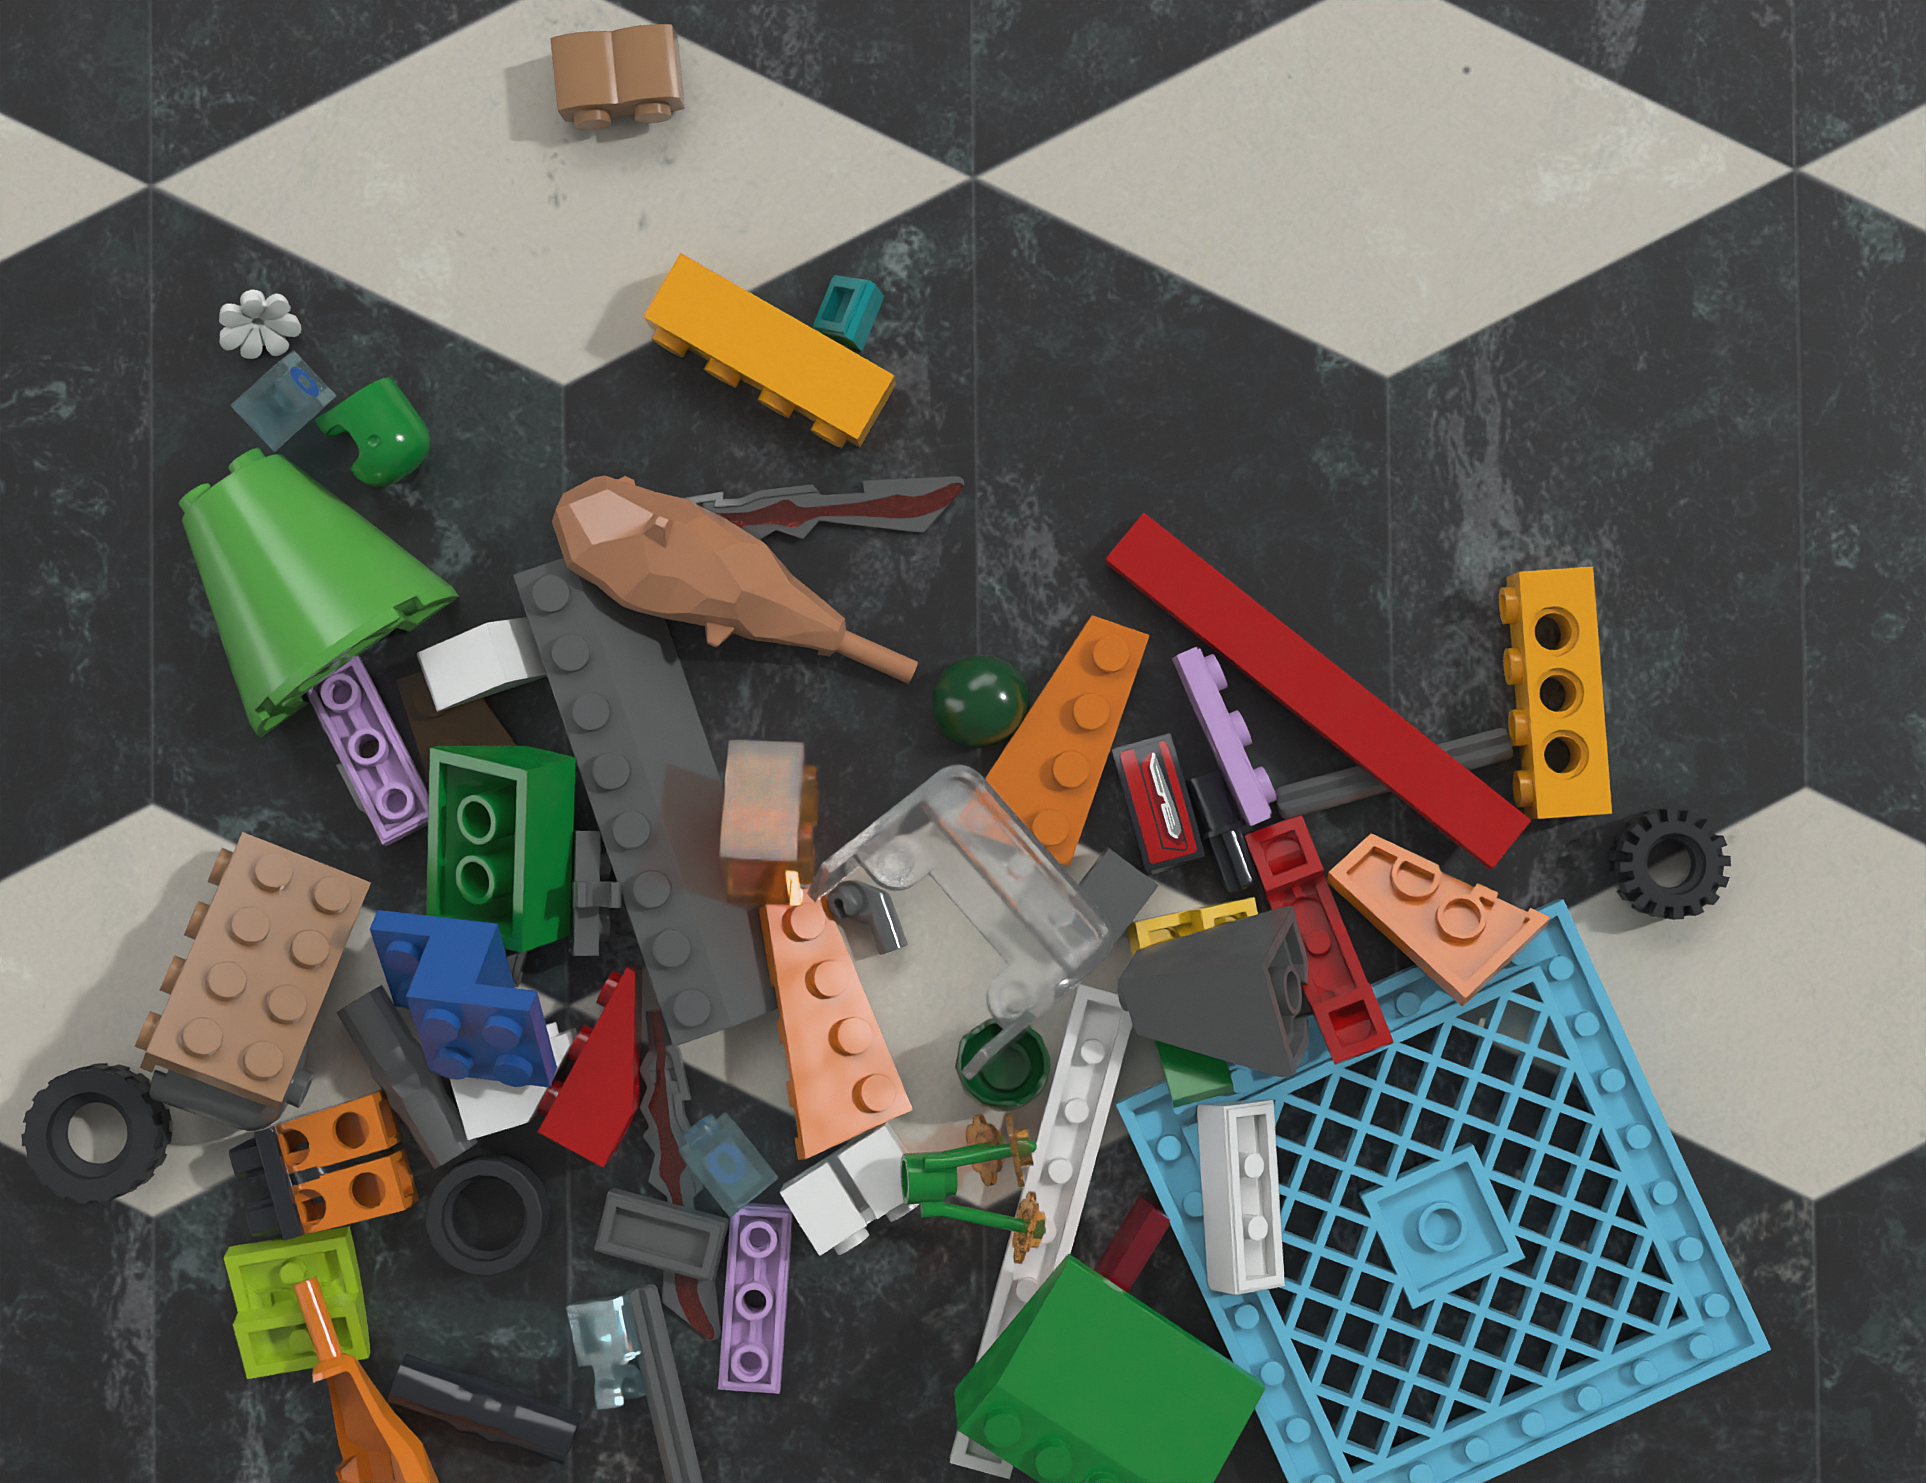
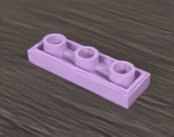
(1225, 734)
(389, 780)
(755, 1335)

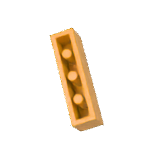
(769, 351)

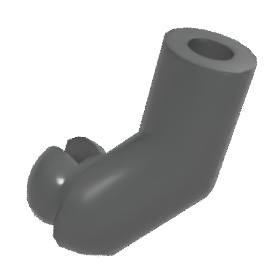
(869, 906)

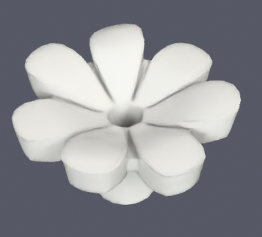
(258, 324)

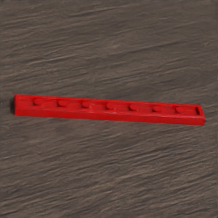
(1317, 691)

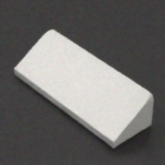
(1240, 1196)

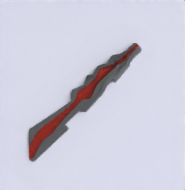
(795, 510)
(665, 1114)

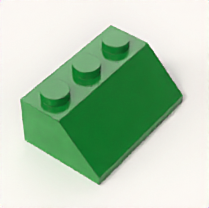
(502, 840)

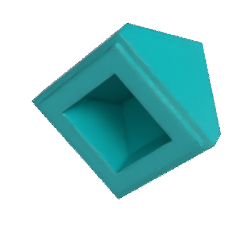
(849, 311)

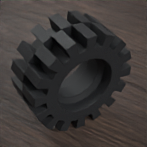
(1705, 870)

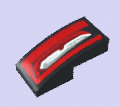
(1158, 804)

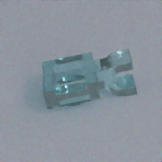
(607, 1339)

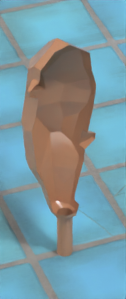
(700, 569)

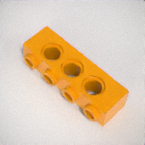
(1570, 601)

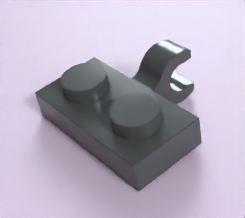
(589, 895)

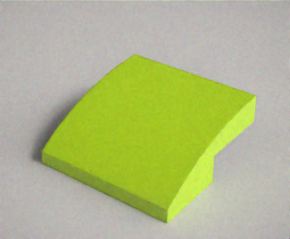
(269, 1318)

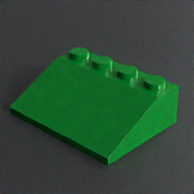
(1103, 1390)

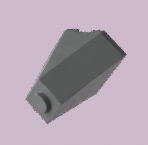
(1225, 992)

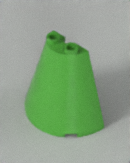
(297, 581)

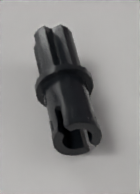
(1222, 831)

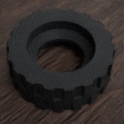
(49, 1144)

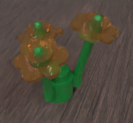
(933, 1175)

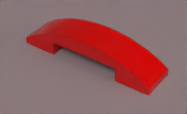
(1336, 983)

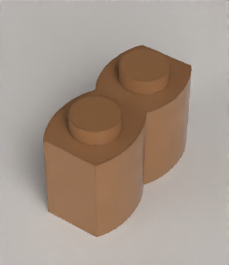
(617, 75)

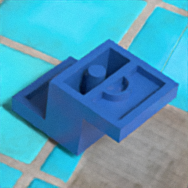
(464, 999)

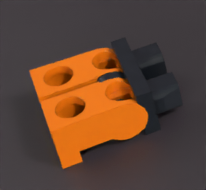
(305, 1172)

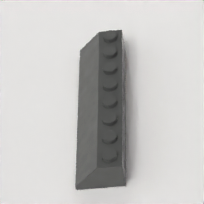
(651, 798)

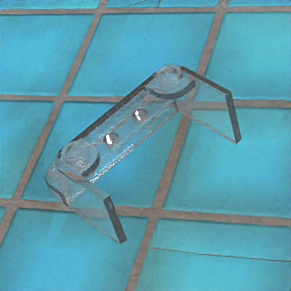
(1000, 882)

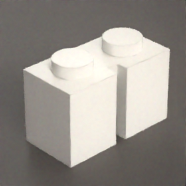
(849, 1190)

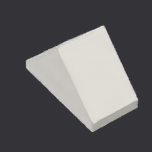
(481, 662)

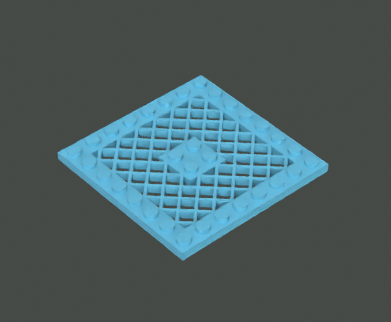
(1450, 1230)

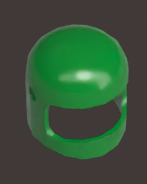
(386, 429)

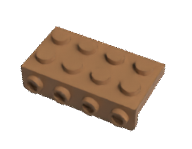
(254, 971)

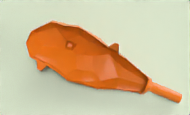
(362, 1417)

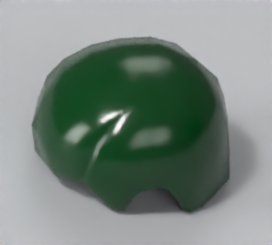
(980, 701)
(1012, 1077)

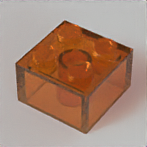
(768, 822)

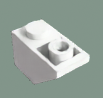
(493, 1106)

